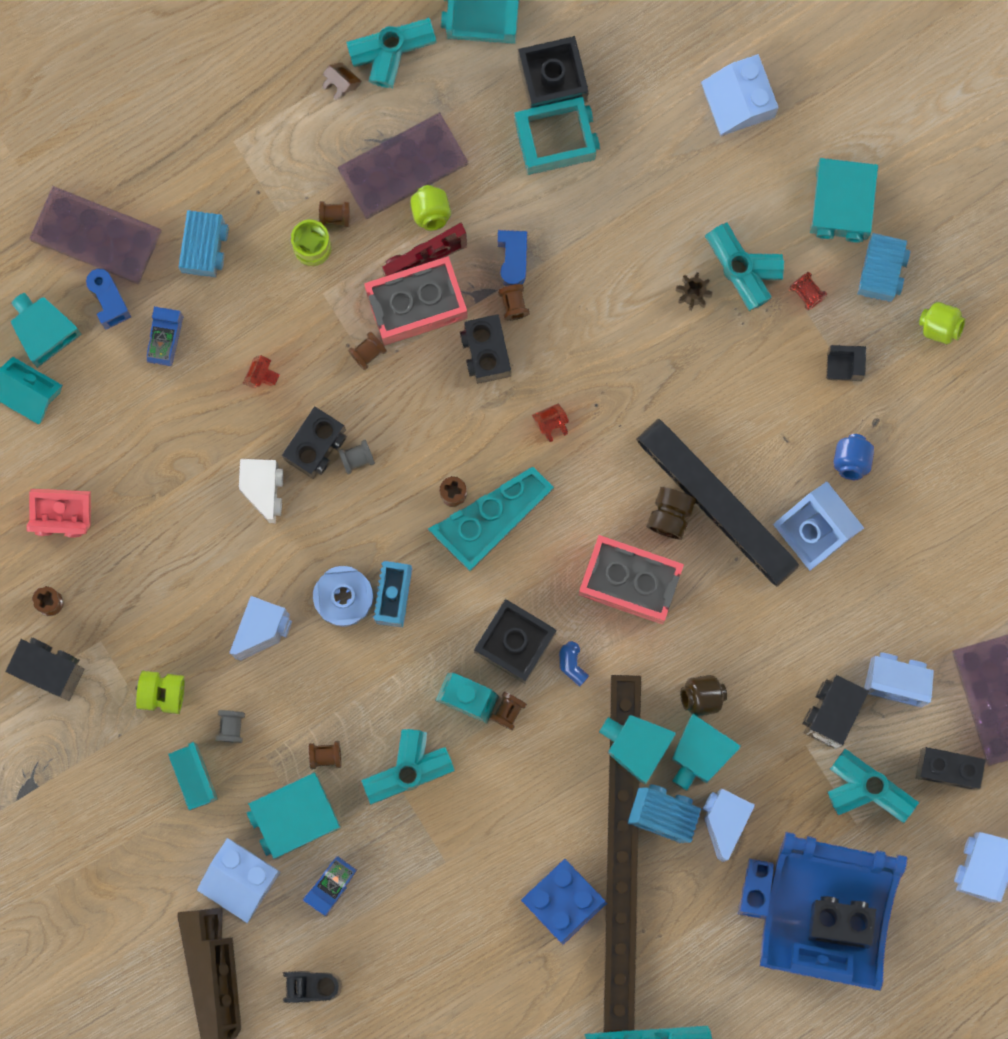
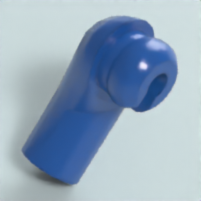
(568, 663)

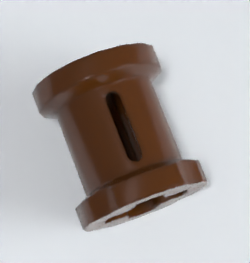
(334, 214)
(513, 302)
(367, 350)
(448, 483)
(47, 592)
(508, 711)
(325, 755)

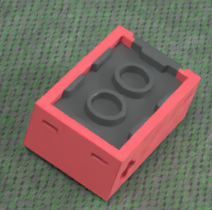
(416, 300)
(630, 579)

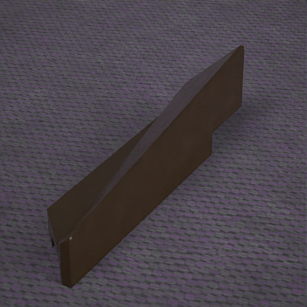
(211, 973)

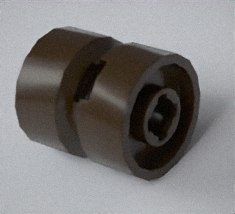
(671, 513)

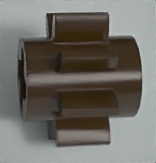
(694, 283)

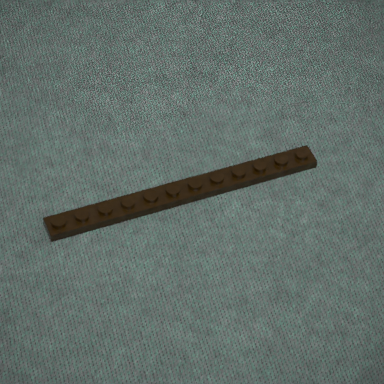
(621, 871)

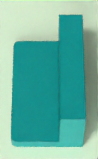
(26, 389)
(193, 776)

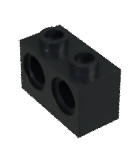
(491, 348)
(307, 439)
(950, 768)
(842, 932)

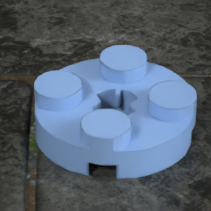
(330, 585)

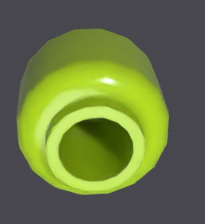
(430, 208)
(942, 323)

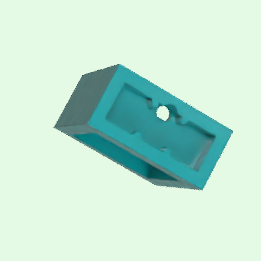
(560, 160)

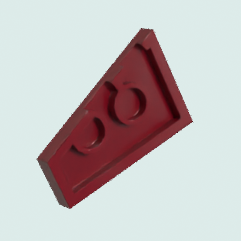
(434, 249)

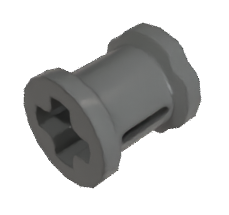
(356, 457)
(230, 726)

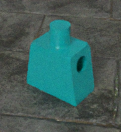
(42, 328)
(467, 697)
(637, 745)
(701, 752)

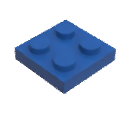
(563, 901)

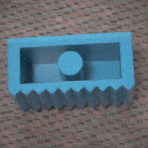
(202, 244)
(882, 267)
(392, 594)
(664, 814)

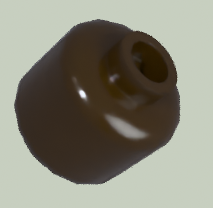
(703, 695)

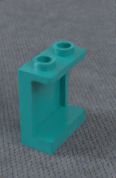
(481, 20)
(844, 199)
(293, 816)

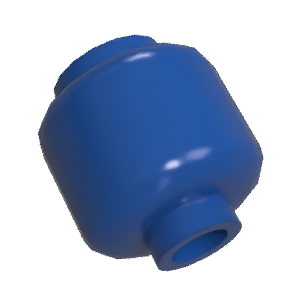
(853, 457)

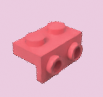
(59, 512)

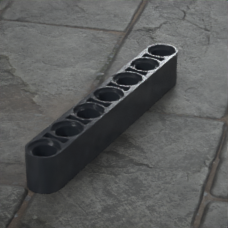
(717, 502)

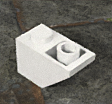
(259, 485)

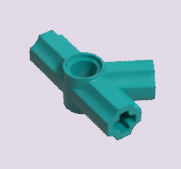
(387, 60)
(757, 266)
(410, 756)
(855, 793)

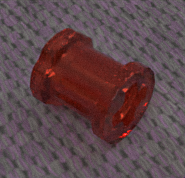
(808, 291)

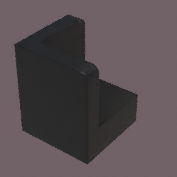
(846, 363)

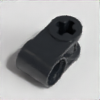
(308, 986)

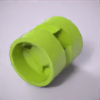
(311, 242)
(150, 691)

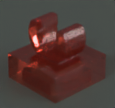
(259, 373)
(550, 419)

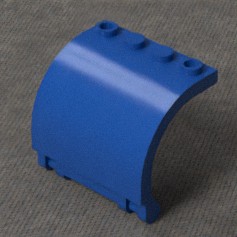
(819, 869)

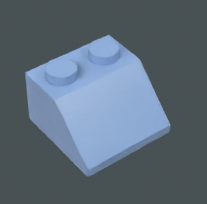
(740, 95)
(818, 525)
(260, 628)
(899, 681)
(725, 820)
(985, 867)
(238, 880)

